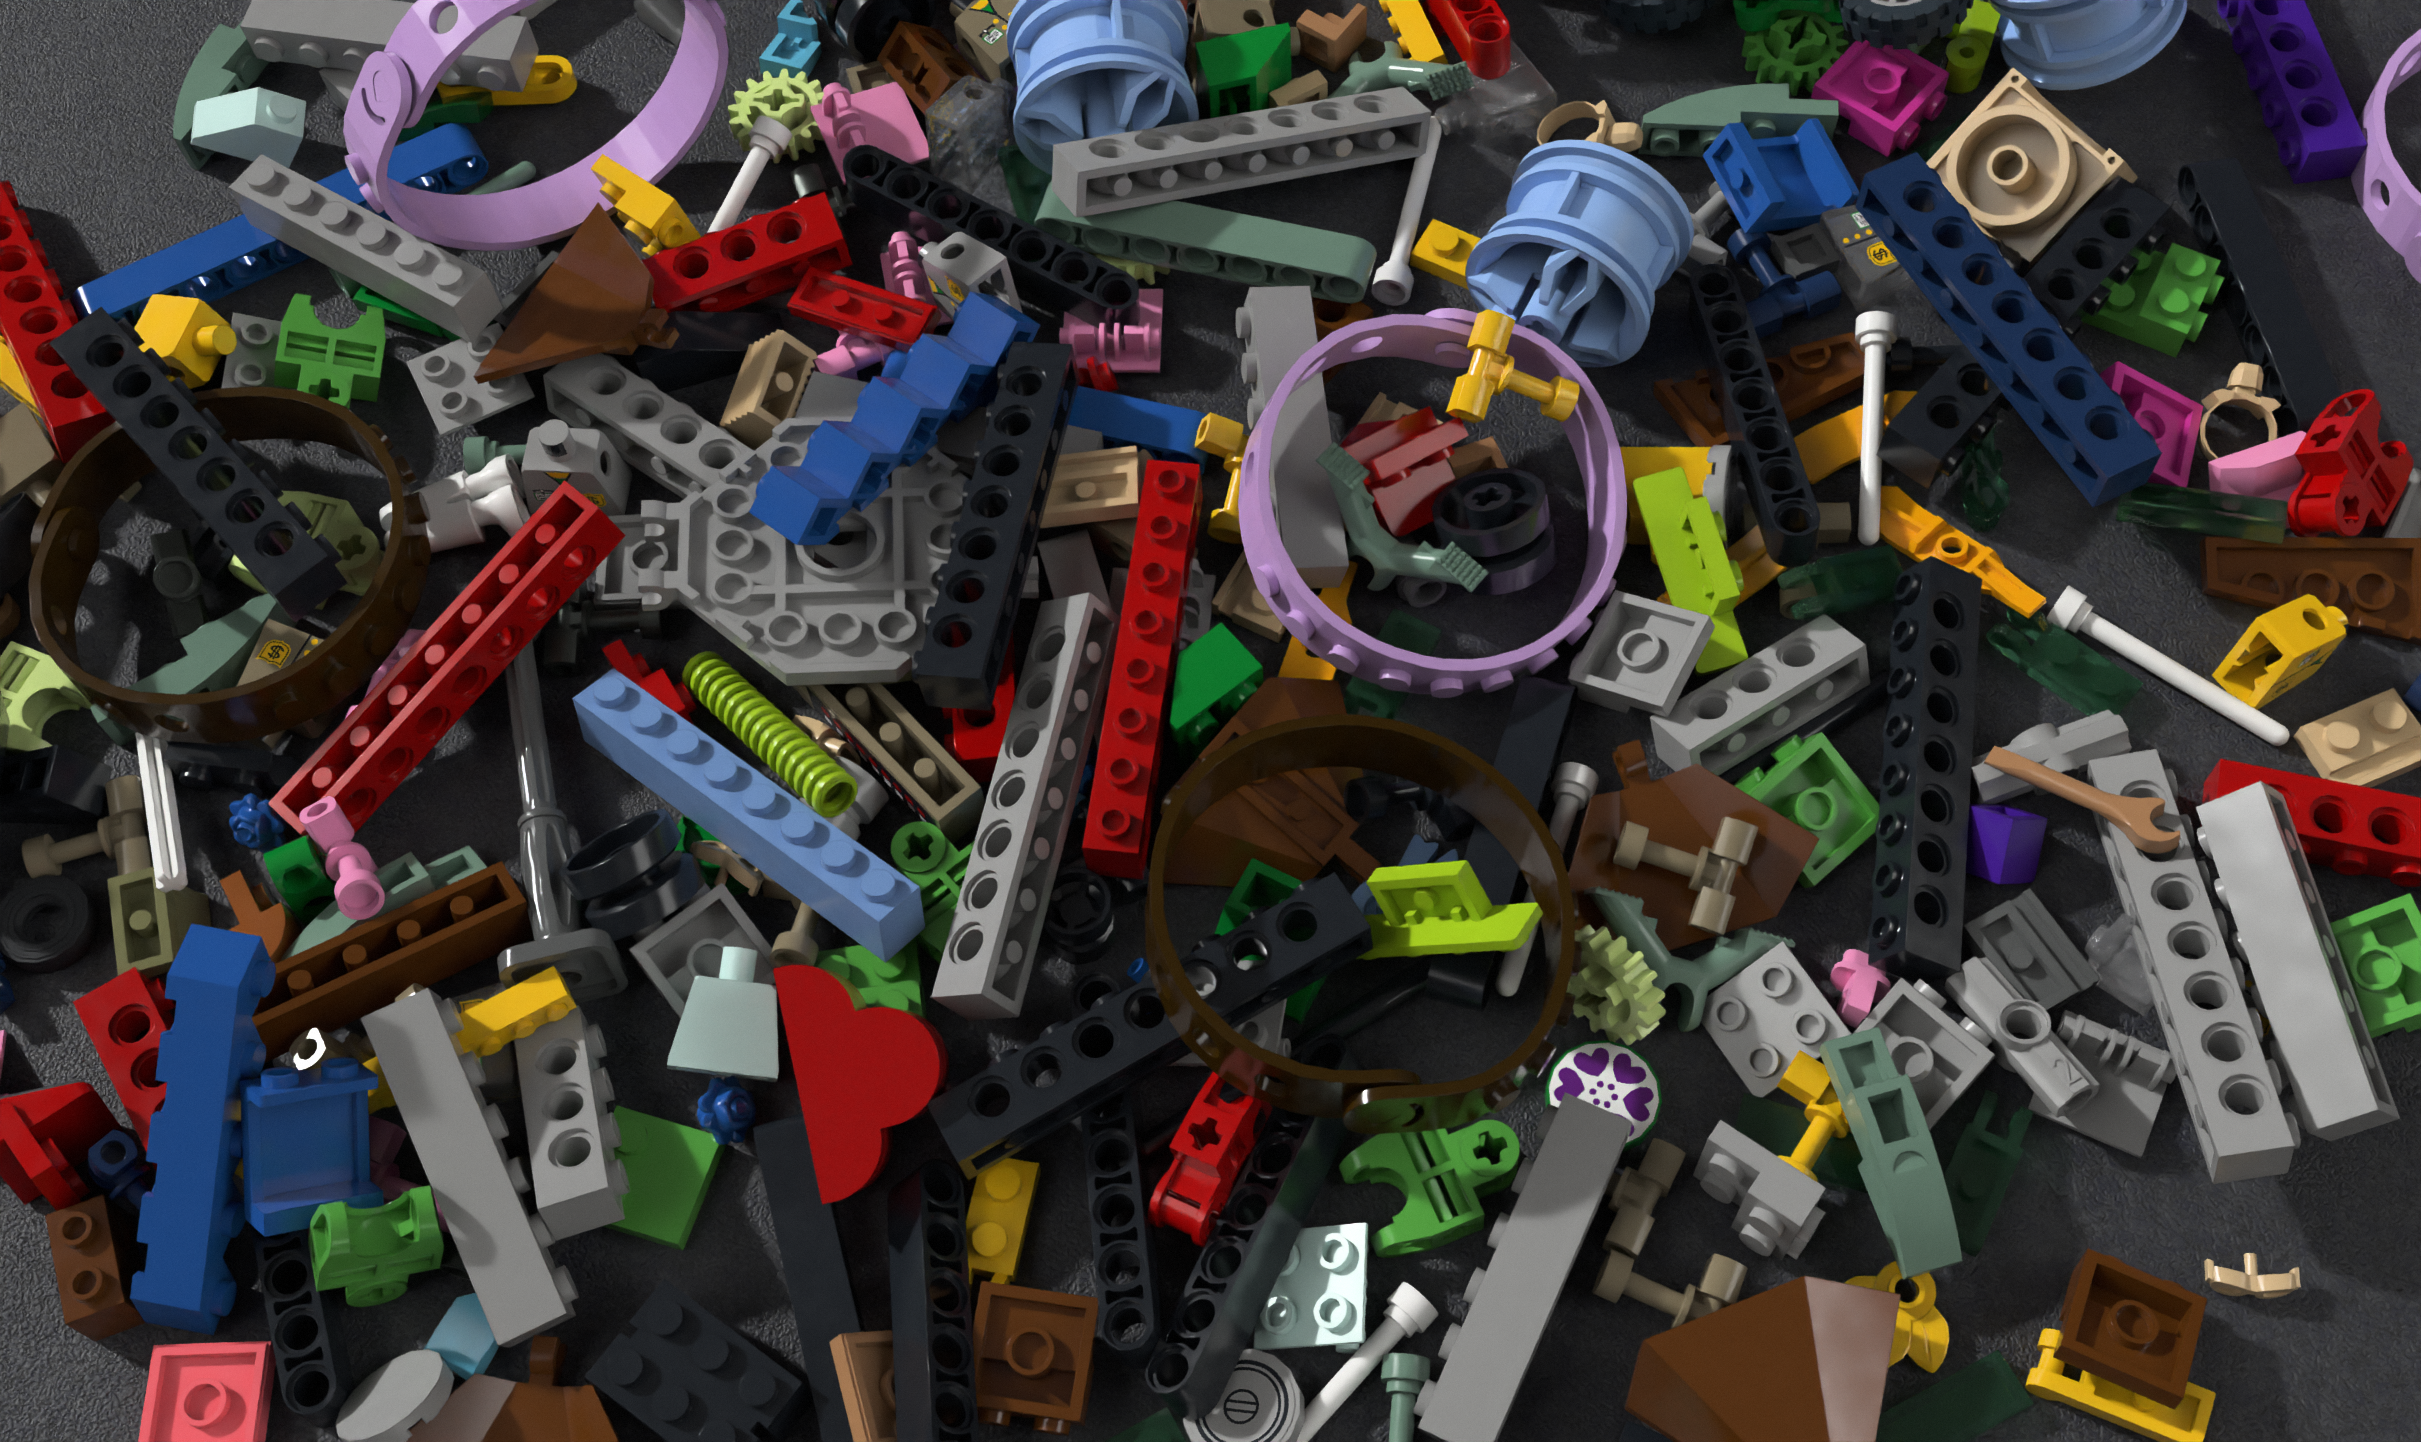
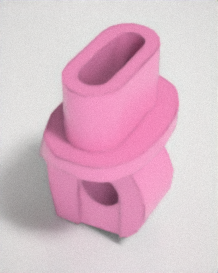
(1859, 986)

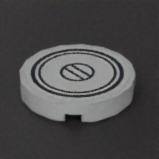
(1722, 486)
(1256, 1406)

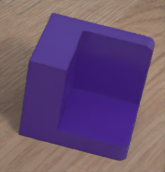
(2003, 843)

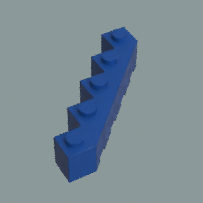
(892, 423)
(199, 1129)

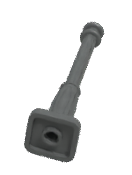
(582, 956)

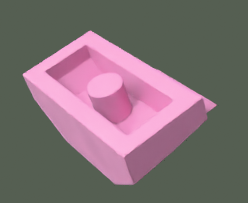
(2260, 471)

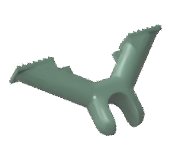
(1395, 71)
(1377, 545)
(1690, 977)

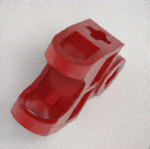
(2348, 473)
(1206, 1161)

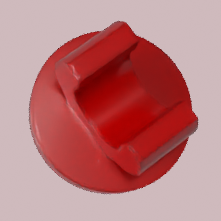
(1098, 376)

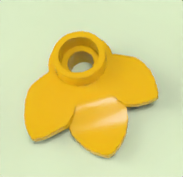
(1919, 1325)

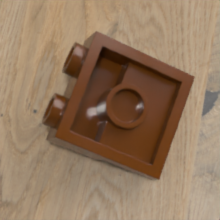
(2130, 1328)
(1034, 1356)

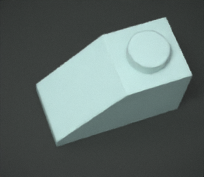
(250, 124)

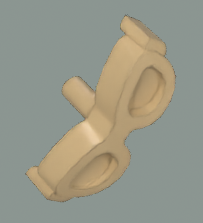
(730, 863)
(2238, 1283)

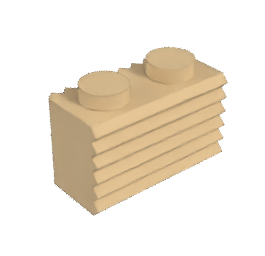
(767, 387)

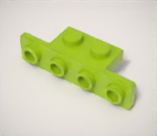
(1694, 561)
(1442, 912)

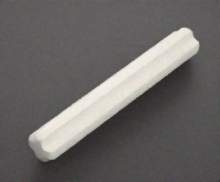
(161, 814)

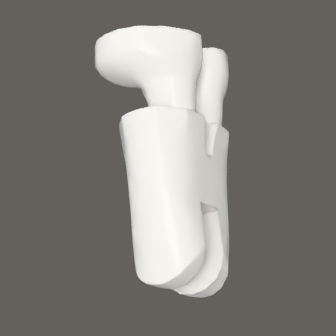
(460, 514)

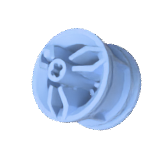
(2083, 40)
(1096, 70)
(1582, 249)

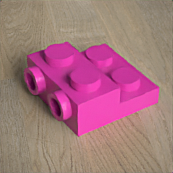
(1884, 94)
(2164, 414)

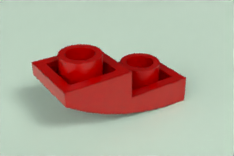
(656, 683)

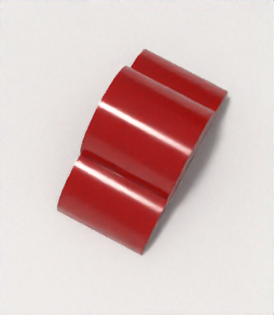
(855, 1074)

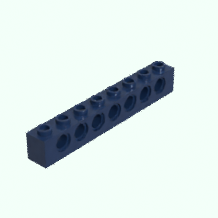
(2008, 330)

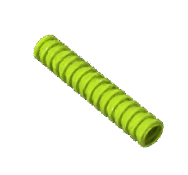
(770, 734)

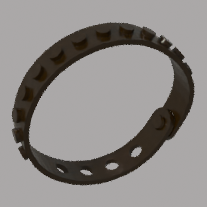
(68, 542)
(1380, 1098)

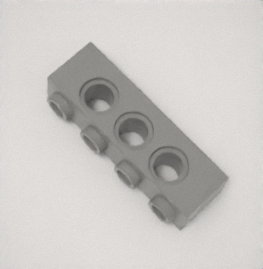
(1763, 698)
(570, 1127)

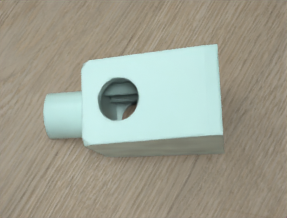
(729, 1023)

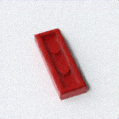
(862, 309)

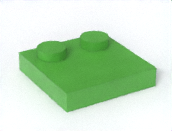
(666, 1174)

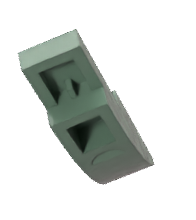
(220, 68)
(1696, 120)
(213, 662)
(402, 883)
(1896, 1152)

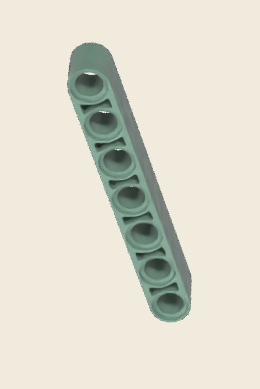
(1220, 245)

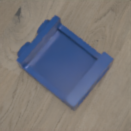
(1780, 179)
(306, 1143)

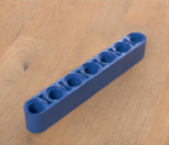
(1124, 421)

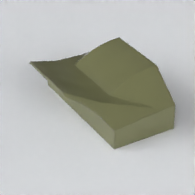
(151, 922)

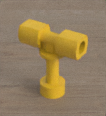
(1494, 370)
(1224, 439)
(1810, 1083)

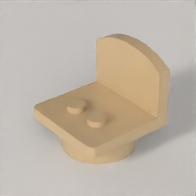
(2024, 167)

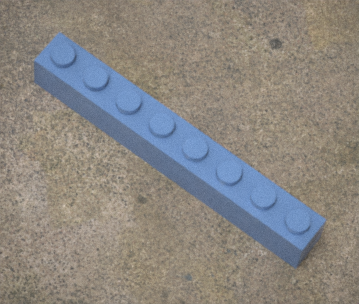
(751, 815)

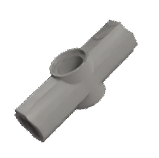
(2060, 748)
(2040, 1061)

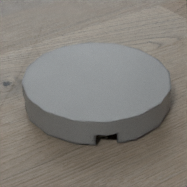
(396, 1398)

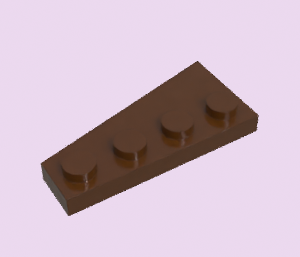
(1803, 379)
(2365, 578)

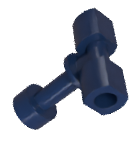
(1781, 293)
(113, 1168)

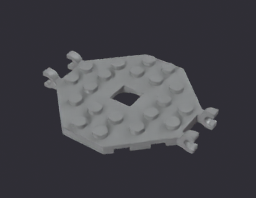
(782, 606)

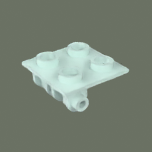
(1319, 1292)

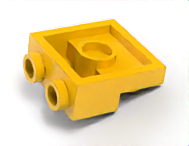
(648, 212)

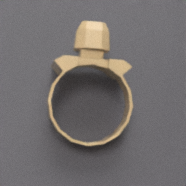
(1620, 135)
(2243, 383)

